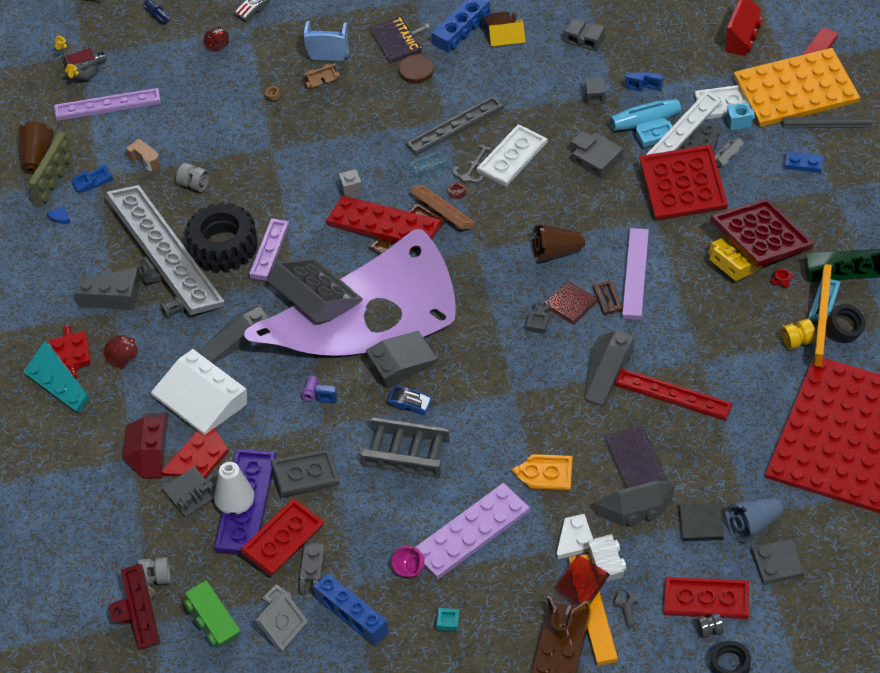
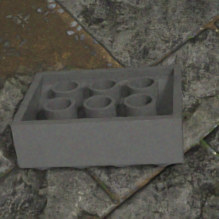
(313, 288)

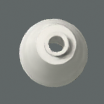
(233, 490)

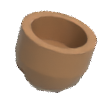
(269, 93)

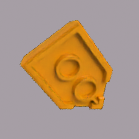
(546, 472)

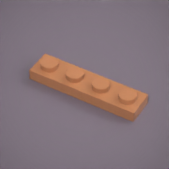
(440, 205)

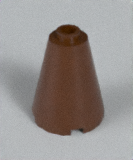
(34, 144)
(555, 242)

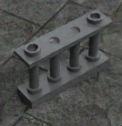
(404, 463)

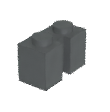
(584, 35)

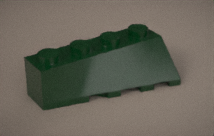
(845, 264)

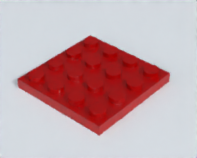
(683, 182)

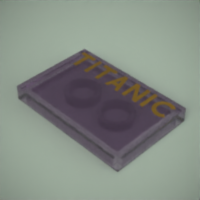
(395, 39)

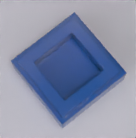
(326, 394)

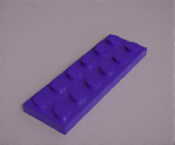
(238, 529)

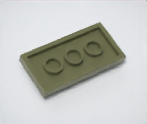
(50, 170)

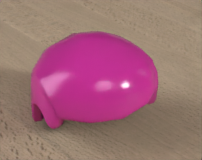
(408, 561)

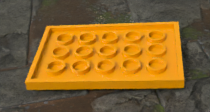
(796, 87)

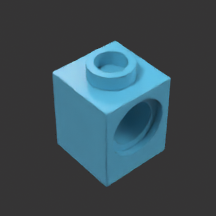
(739, 116)

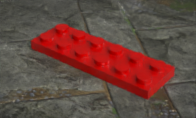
(379, 220)

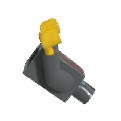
(80, 61)

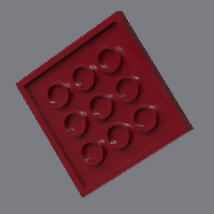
(761, 232)

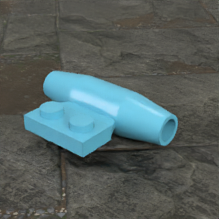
(647, 120)

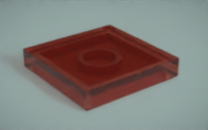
(571, 302)
(582, 580)

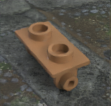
(314, 77)

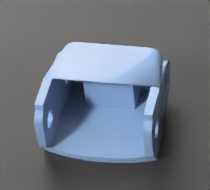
(326, 44)

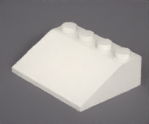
(200, 392)

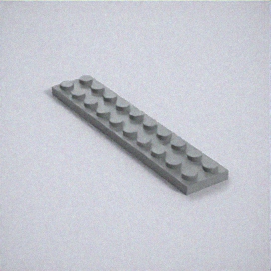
(165, 250)

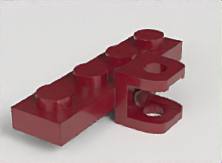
(136, 608)

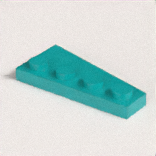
(54, 376)

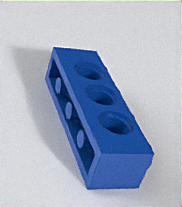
(460, 24)
(351, 609)

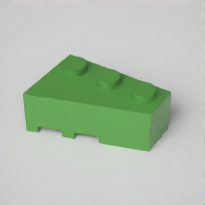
(211, 615)

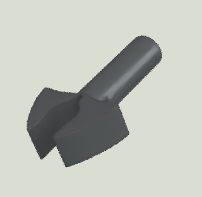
(627, 607)

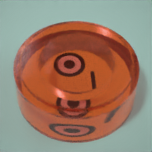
(456, 190)

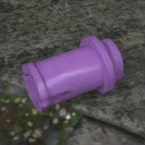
(309, 391)

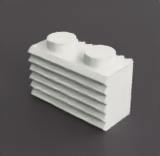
(605, 555)

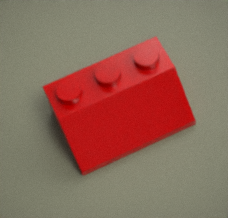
(743, 27)

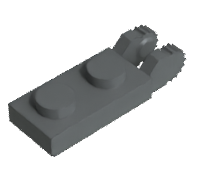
(311, 565)

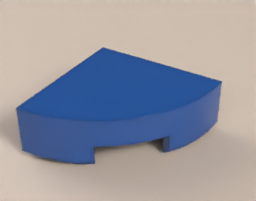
(59, 215)

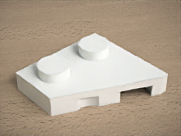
(574, 537)

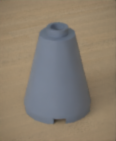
(752, 517)

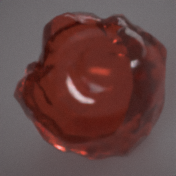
(120, 350)

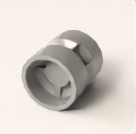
(192, 177)
(161, 570)

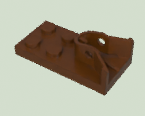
(562, 638)

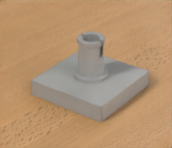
(281, 620)

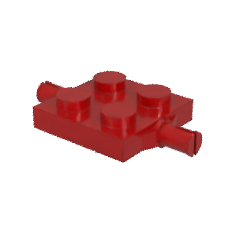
(72, 349)

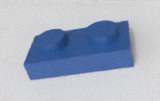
(804, 162)

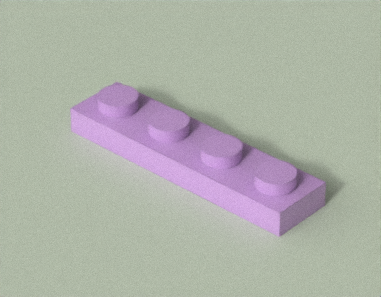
(269, 249)

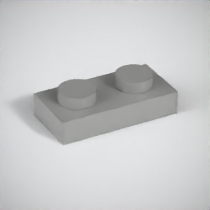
(728, 150)

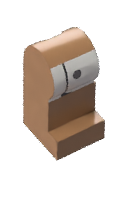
(143, 153)

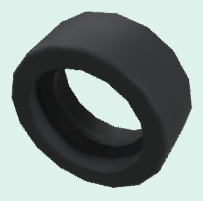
(839, 333)
(730, 647)

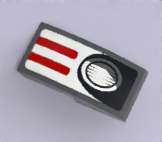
(249, 8)

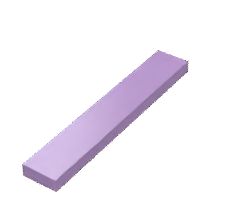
(107, 104)
(635, 274)

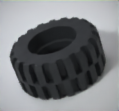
(223, 254)

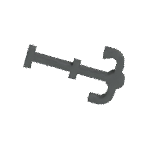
(466, 177)

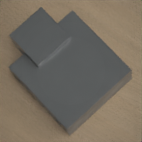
(595, 153)

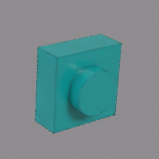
(448, 619)

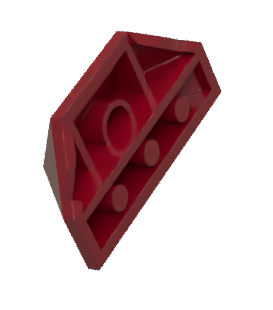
(146, 445)

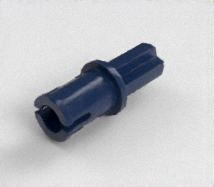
(156, 11)

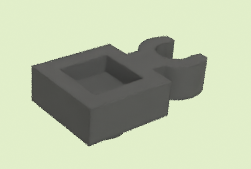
(539, 319)

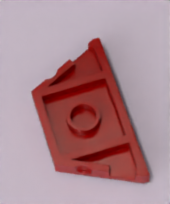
(200, 451)

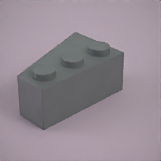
(109, 290)

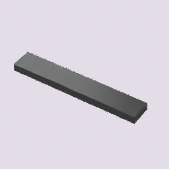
(454, 125)

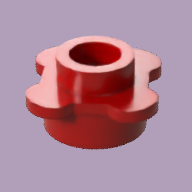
(782, 273)

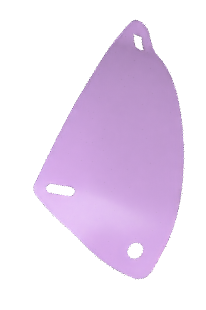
(409, 282)

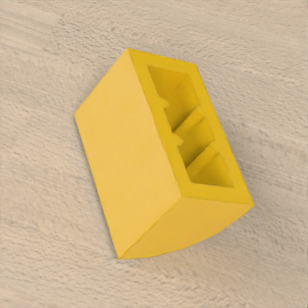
(507, 33)

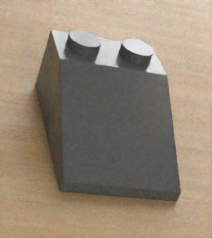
(400, 357)

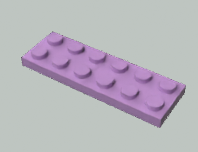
(472, 530)

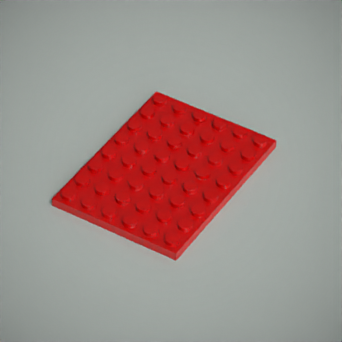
(833, 436)

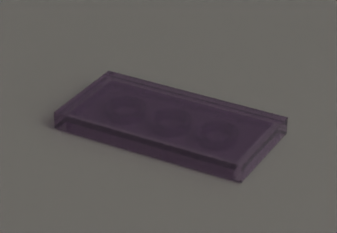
(634, 456)

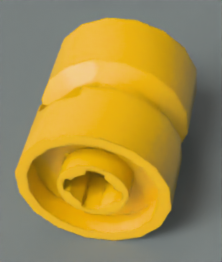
(802, 333)

